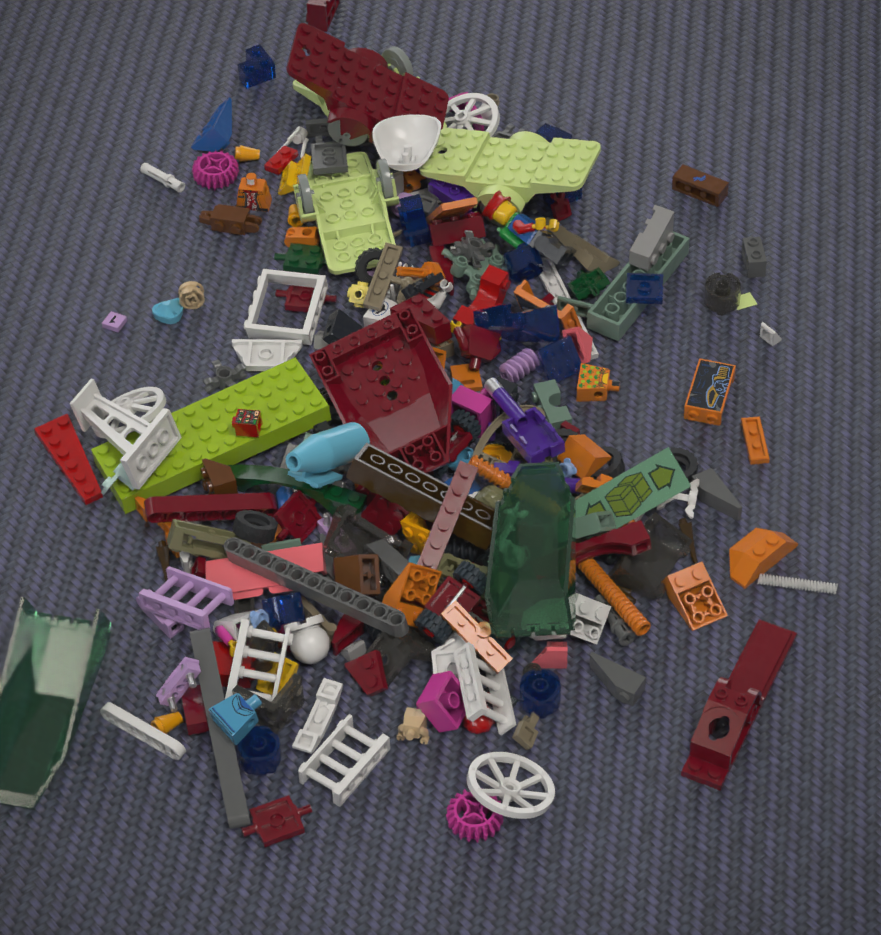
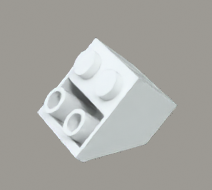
(589, 618)

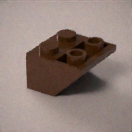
(218, 478)
(358, 573)

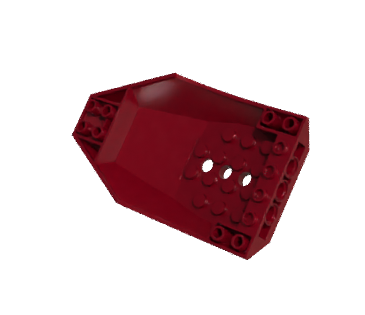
(419, 419)

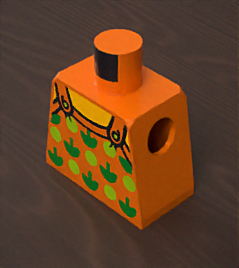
(595, 383)

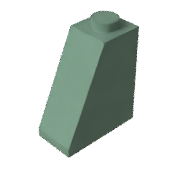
(594, 524)

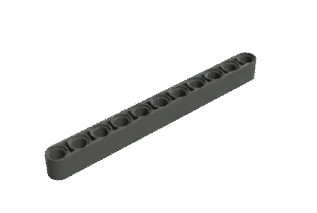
(316, 587)
(223, 747)

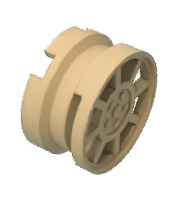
(190, 295)

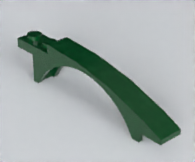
(328, 496)

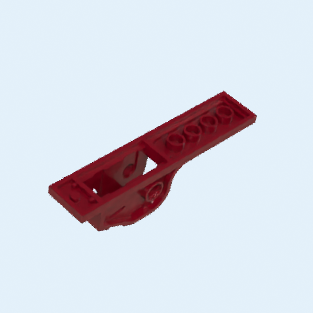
(739, 700)

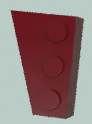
(321, 13)
(453, 229)
(433, 322)

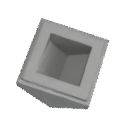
(354, 650)

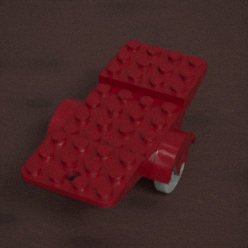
(358, 86)

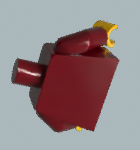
(476, 343)

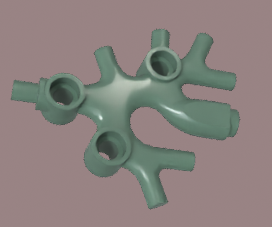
(461, 267)

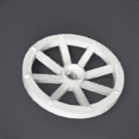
(464, 118)
(131, 402)
(509, 788)

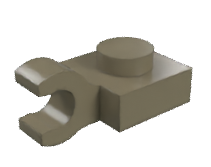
(525, 731)

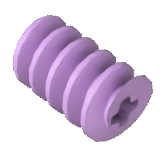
(519, 365)

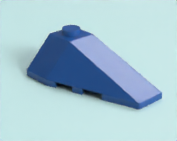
(217, 131)

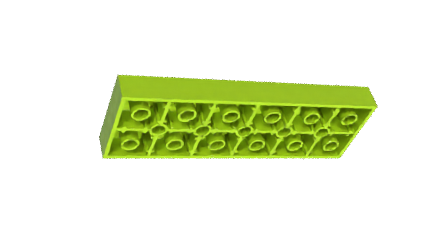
(287, 408)

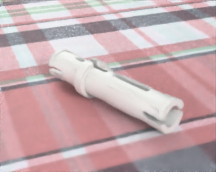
(167, 179)

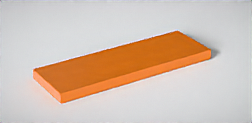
(452, 208)

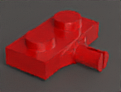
(281, 160)

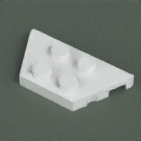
(265, 353)
(443, 656)

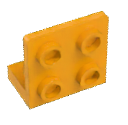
(415, 532)

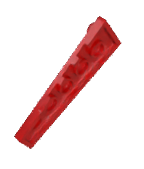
(67, 452)

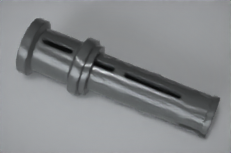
(617, 624)

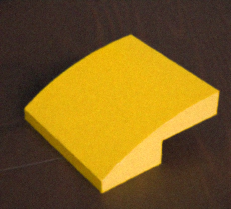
(290, 174)

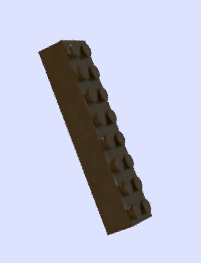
(419, 493)

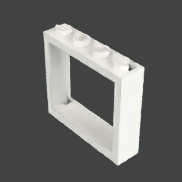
(306, 334)

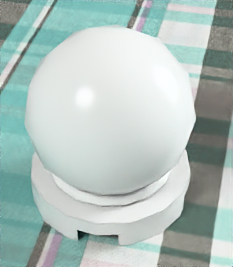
(309, 640)

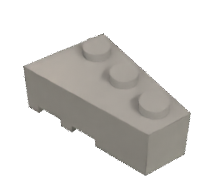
(653, 240)

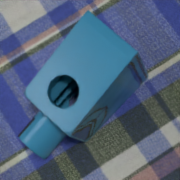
(236, 716)

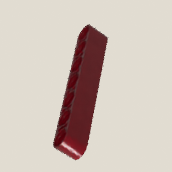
(207, 507)

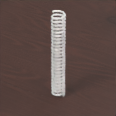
(797, 583)

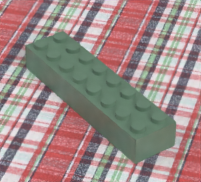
(611, 313)

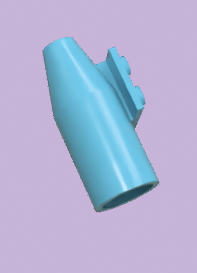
(325, 451)

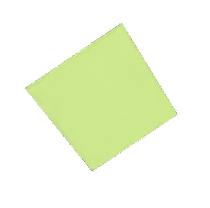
(746, 300)

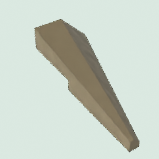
(586, 253)

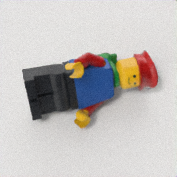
(523, 229)

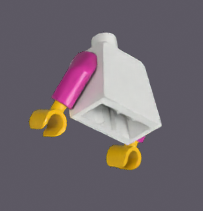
(228, 629)

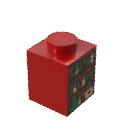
(247, 423)

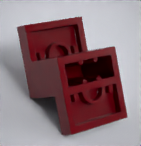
(382, 512)

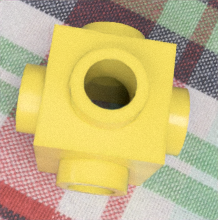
(355, 291)

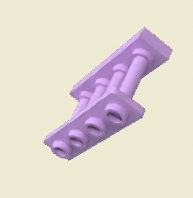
(181, 612)

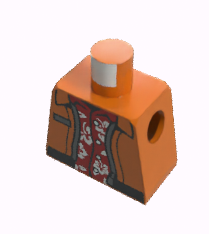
(254, 194)

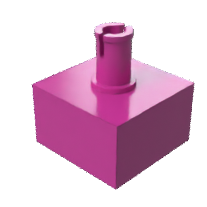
(476, 403)
(443, 702)

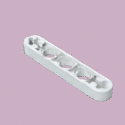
(143, 731)

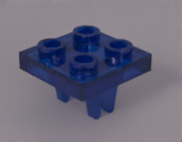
(559, 359)

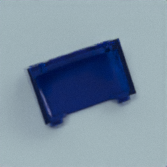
(528, 326)

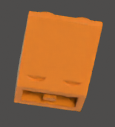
(412, 590)
(694, 596)

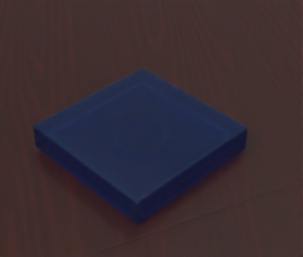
(644, 288)

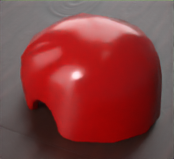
(480, 725)

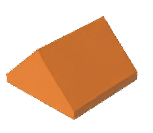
(584, 455)

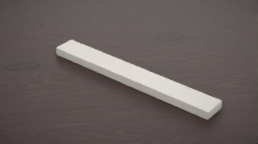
(553, 284)

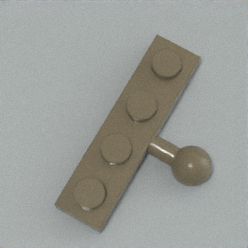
(384, 277)

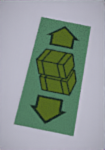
(636, 489)

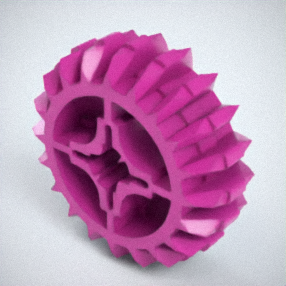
(215, 170)
(474, 821)

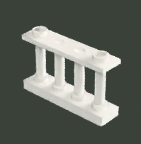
(243, 651)
(472, 689)
(353, 776)

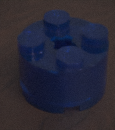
(523, 263)
(284, 609)
(540, 692)
(260, 751)

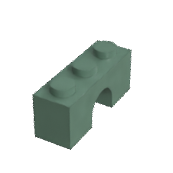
(547, 396)

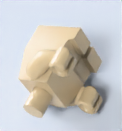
(414, 726)

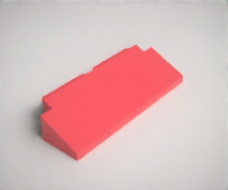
(248, 584)

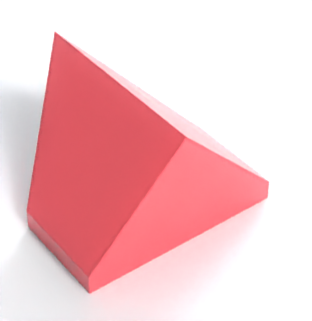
(582, 342)
(553, 655)

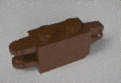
(231, 219)

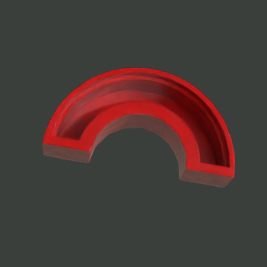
(491, 293)

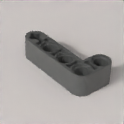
(390, 560)

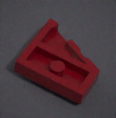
(369, 672)

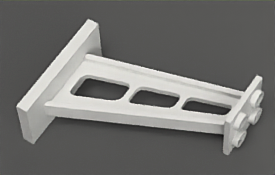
(149, 449)

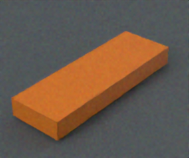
(755, 440)

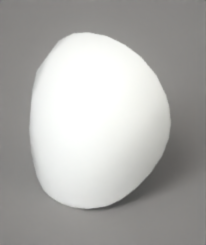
(406, 140)

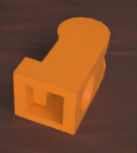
(302, 235)

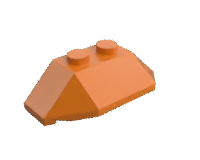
(757, 554)

